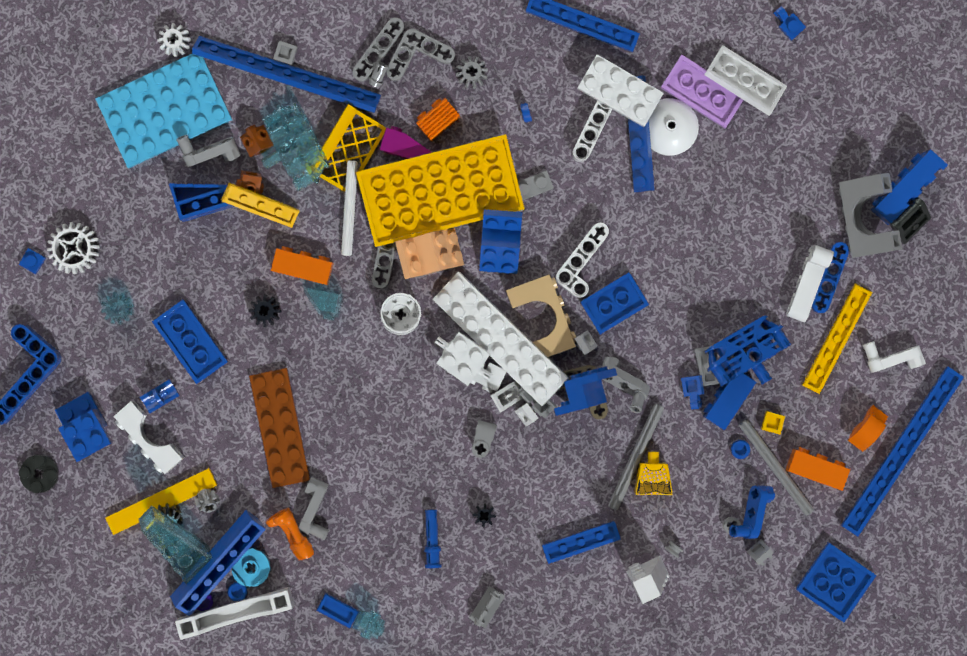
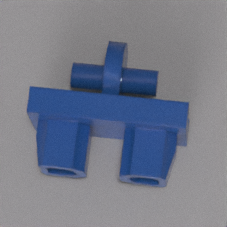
(160, 396)

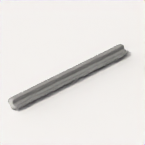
(636, 456)
(776, 467)

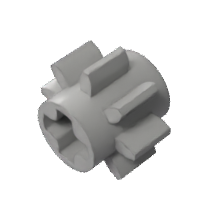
(207, 500)

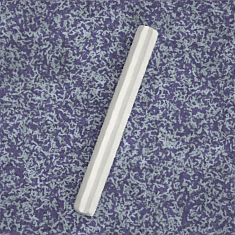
(349, 208)

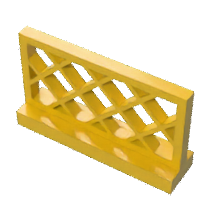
(336, 136)

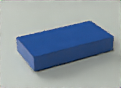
(337, 610)

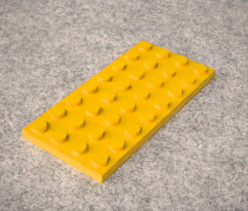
(439, 190)

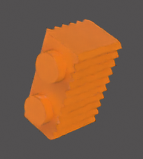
(437, 119)

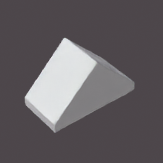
(507, 396)

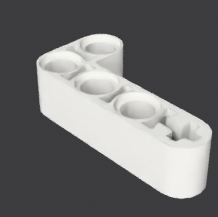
(584, 256)
(809, 282)

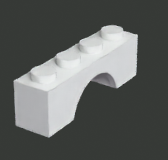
(132, 420)

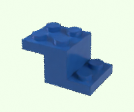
(500, 241)
(585, 390)
(83, 426)

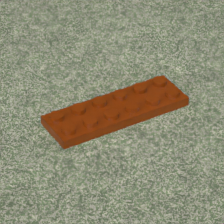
(279, 427)

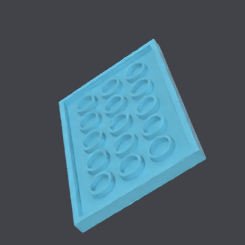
(162, 107)

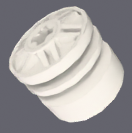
(398, 302)

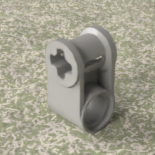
(483, 435)

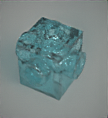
(369, 624)

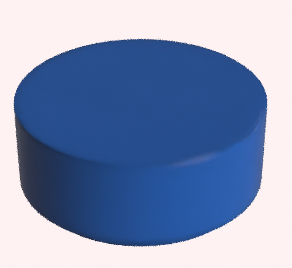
(526, 112)
(740, 449)
(237, 591)

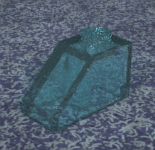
(325, 302)

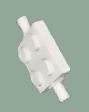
(463, 358)

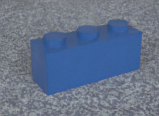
(728, 401)

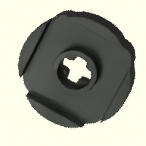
(39, 462)

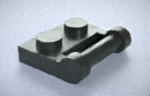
(911, 220)

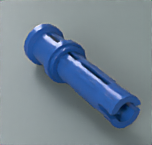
(432, 549)

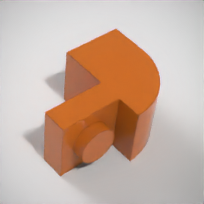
(869, 429)

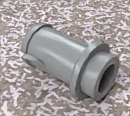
(378, 74)

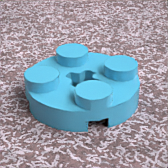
(252, 578)

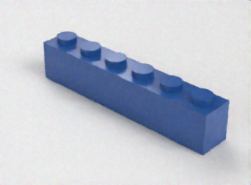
(225, 556)

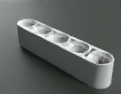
(594, 127)

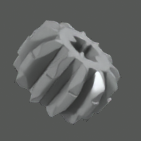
(476, 67)

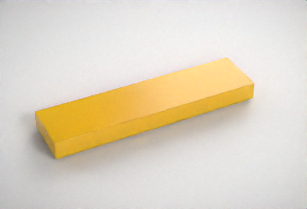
(260, 205)

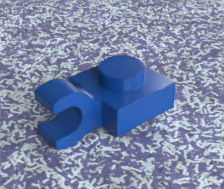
(791, 25)
(693, 388)

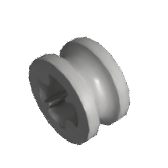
(730, 520)
(674, 549)

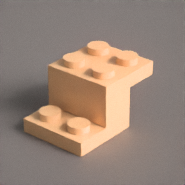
(429, 253)

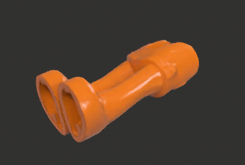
(298, 543)

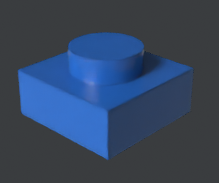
(32, 261)

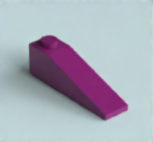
(401, 145)

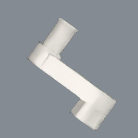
(912, 356)

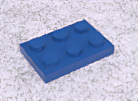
(614, 303)

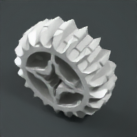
(59, 239)

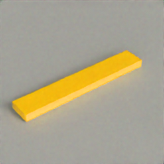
(837, 338)
(172, 495)

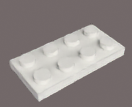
(745, 80)
(620, 90)

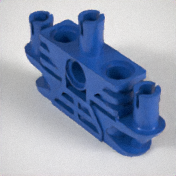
(741, 339)

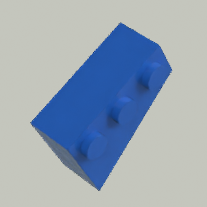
(198, 200)

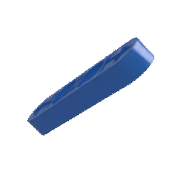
(832, 278)

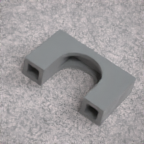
(853, 195)

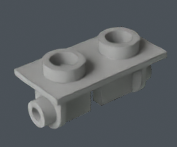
(541, 410)
(487, 607)

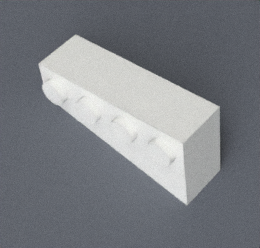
(648, 578)

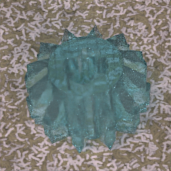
(120, 301)

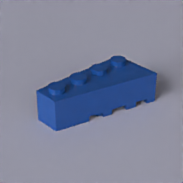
(908, 186)

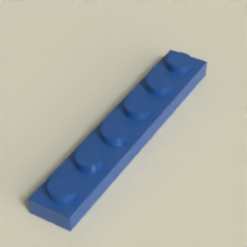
(584, 23)
(641, 155)

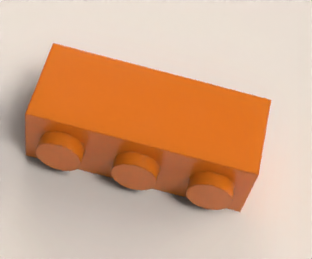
(302, 265)
(818, 468)

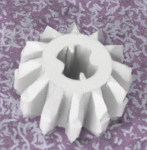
(169, 35)

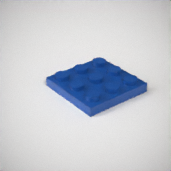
(835, 582)

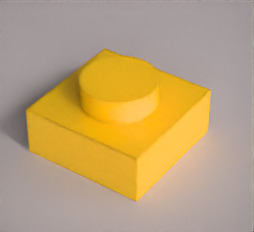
(772, 422)

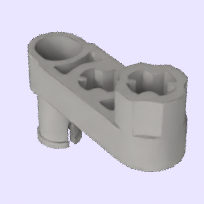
(191, 156)
(627, 383)
(317, 489)

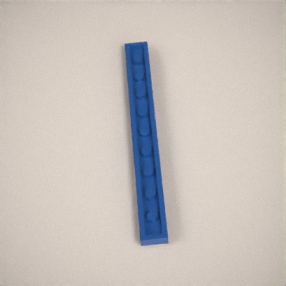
(286, 74)
(902, 451)

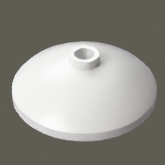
(682, 136)

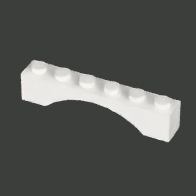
(238, 611)

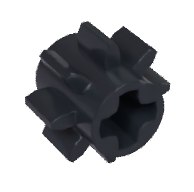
(483, 520)

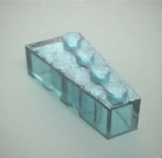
(175, 543)

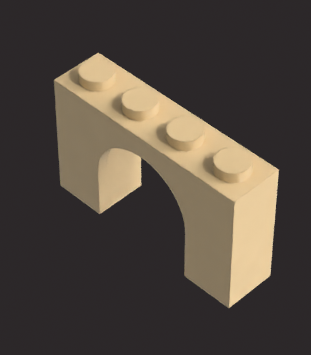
(544, 290)

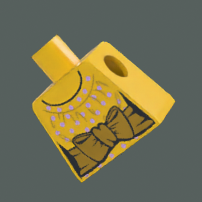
(653, 477)

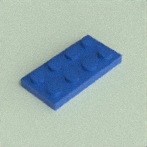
(190, 341)

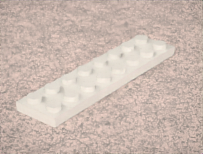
(500, 338)

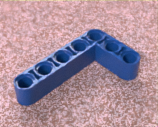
(29, 376)

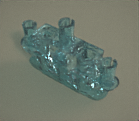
(299, 157)

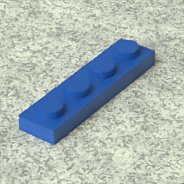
(581, 542)

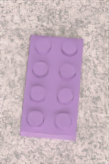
(701, 93)

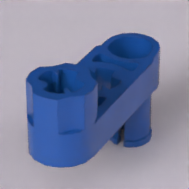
(754, 513)

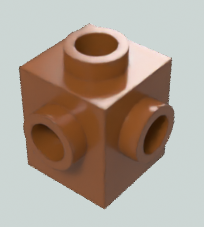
(256, 140)
(250, 179)

